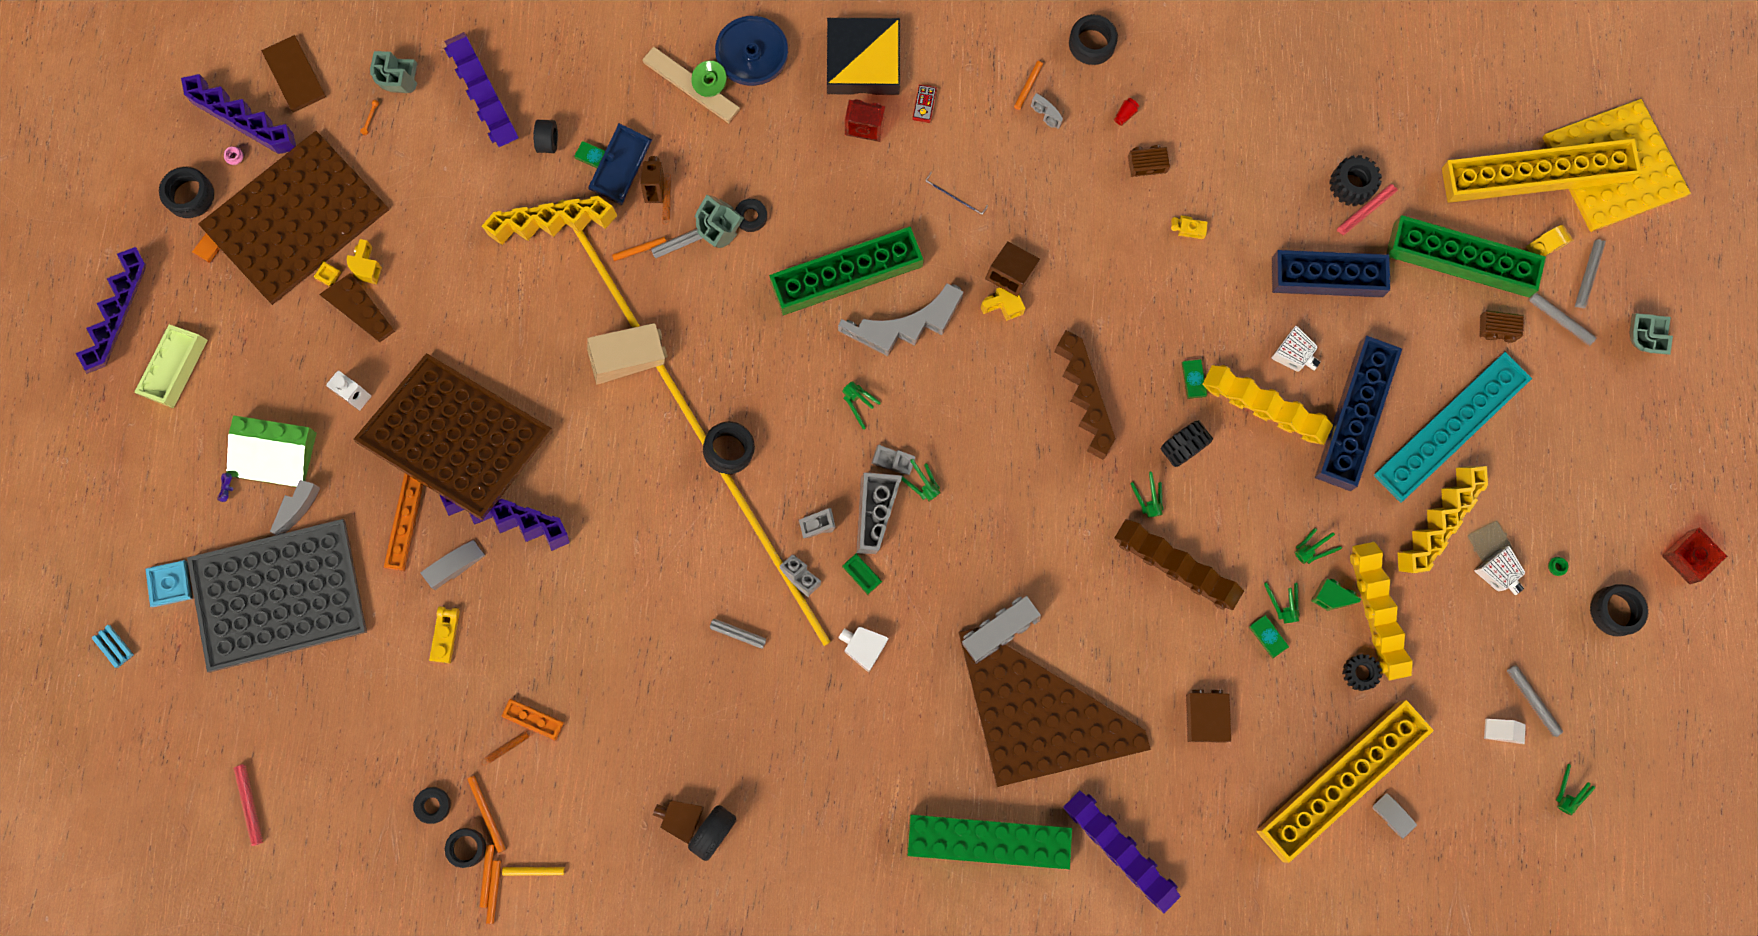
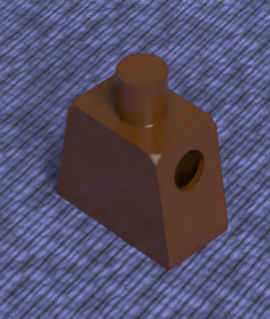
(651, 176)
(679, 819)

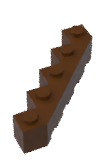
(1087, 394)
(1178, 565)

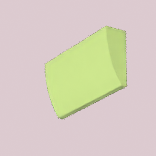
(171, 366)

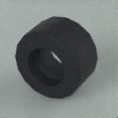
(545, 136)

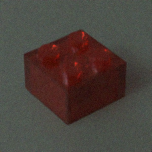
(864, 120)
(1694, 556)

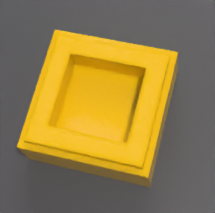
(327, 274)

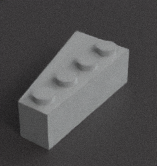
(875, 507)
(1001, 629)

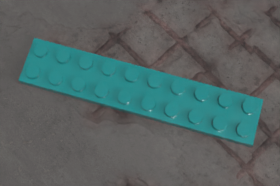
(1452, 427)

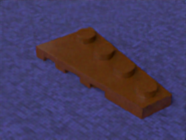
(355, 303)

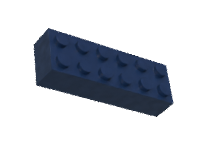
(1330, 273)

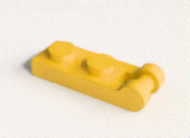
(444, 635)

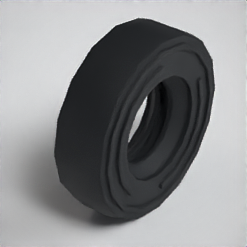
(752, 226)
(423, 796)

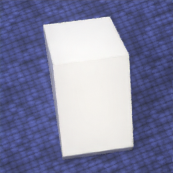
(1505, 730)

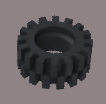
(1354, 681)

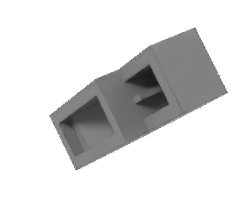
(294, 507)
(452, 564)

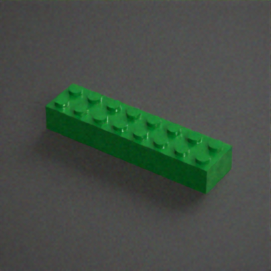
(1466, 256)
(846, 270)
(989, 842)

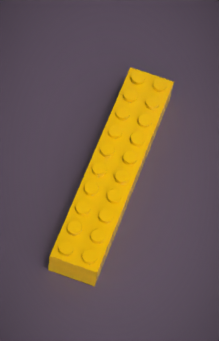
(1541, 170)
(1344, 781)

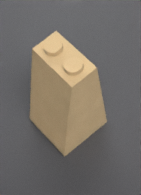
(625, 352)

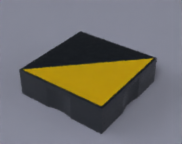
(863, 56)

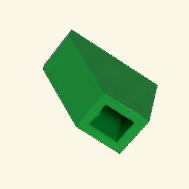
(1333, 596)

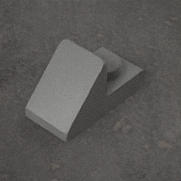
(817, 523)

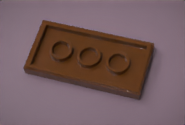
(293, 73)

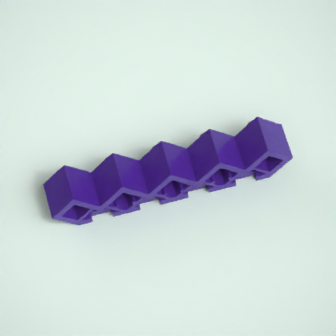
(480, 90)
(238, 114)
(113, 311)
(530, 521)
(1122, 851)

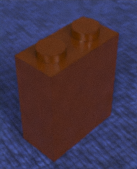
(1012, 268)
(1208, 716)

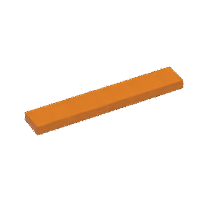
(403, 524)

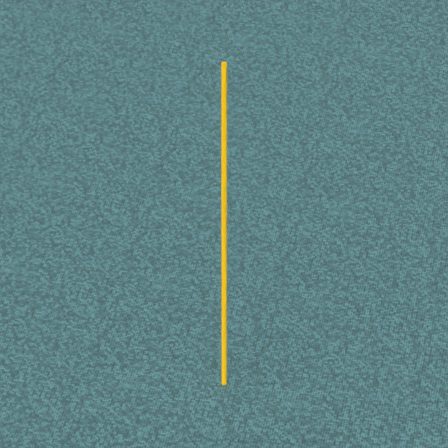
(701, 435)

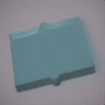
(1488, 540)

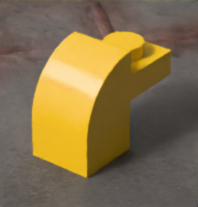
(1550, 241)
(361, 265)
(1010, 304)

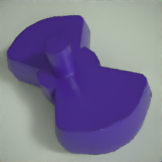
(225, 481)

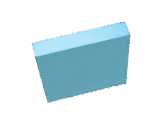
(168, 583)

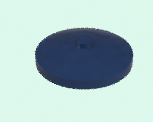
(752, 50)

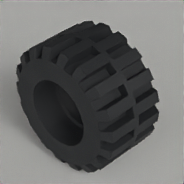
(1362, 169)
(1186, 443)

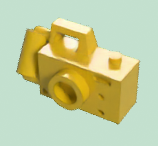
(1188, 227)

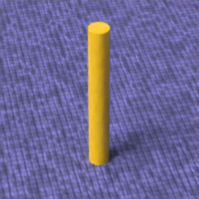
(512, 871)

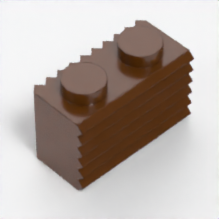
(1148, 161)
(1501, 326)

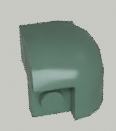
(393, 73)
(717, 221)
(1650, 333)

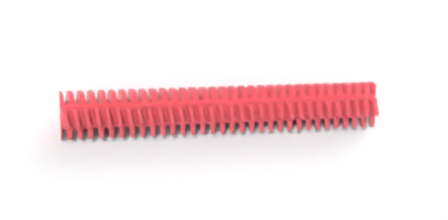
(1365, 210)
(247, 803)

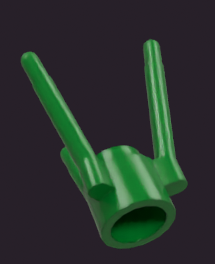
(854, 392)
(930, 490)
(1155, 507)
(1305, 552)
(1291, 613)
(1569, 803)

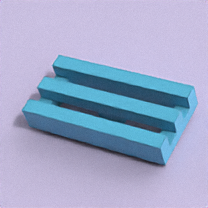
(102, 634)

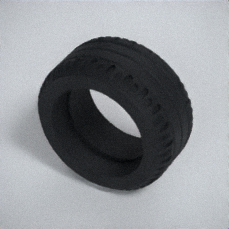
(1095, 23)
(174, 180)
(734, 430)
(1637, 605)
(712, 832)

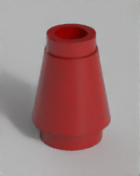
(1127, 110)

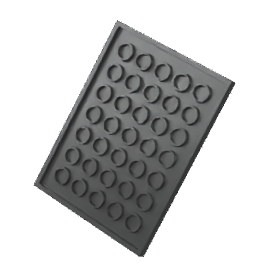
(276, 595)

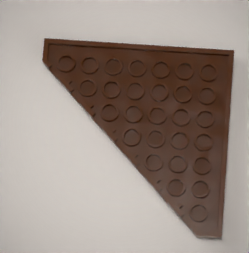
(1040, 721)

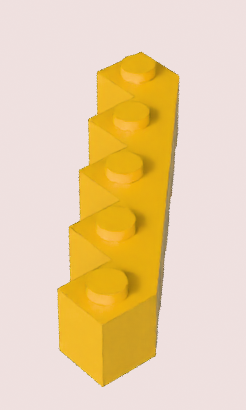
(549, 217)
(1267, 404)
(1444, 521)
(1380, 611)

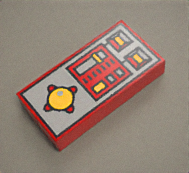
(924, 103)

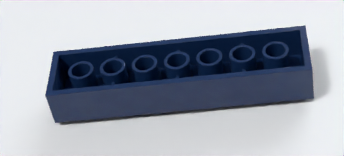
(1358, 413)

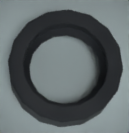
(449, 848)

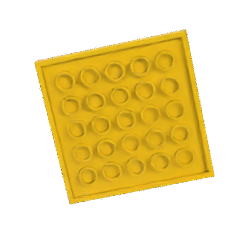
(1656, 185)

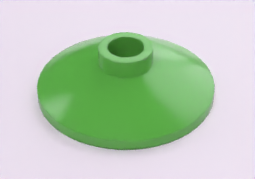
(702, 75)

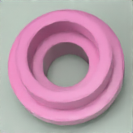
(229, 152)

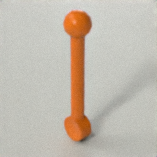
(364, 131)

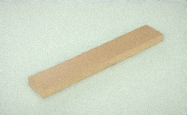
(682, 79)

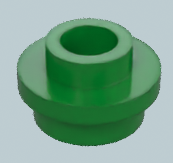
(1561, 562)

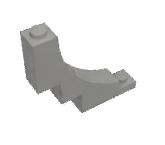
(883, 334)

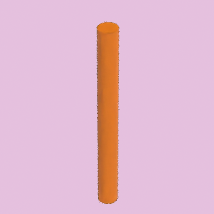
(486, 814)

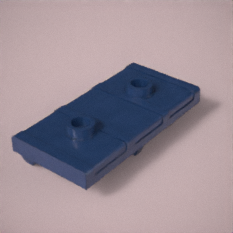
(620, 164)

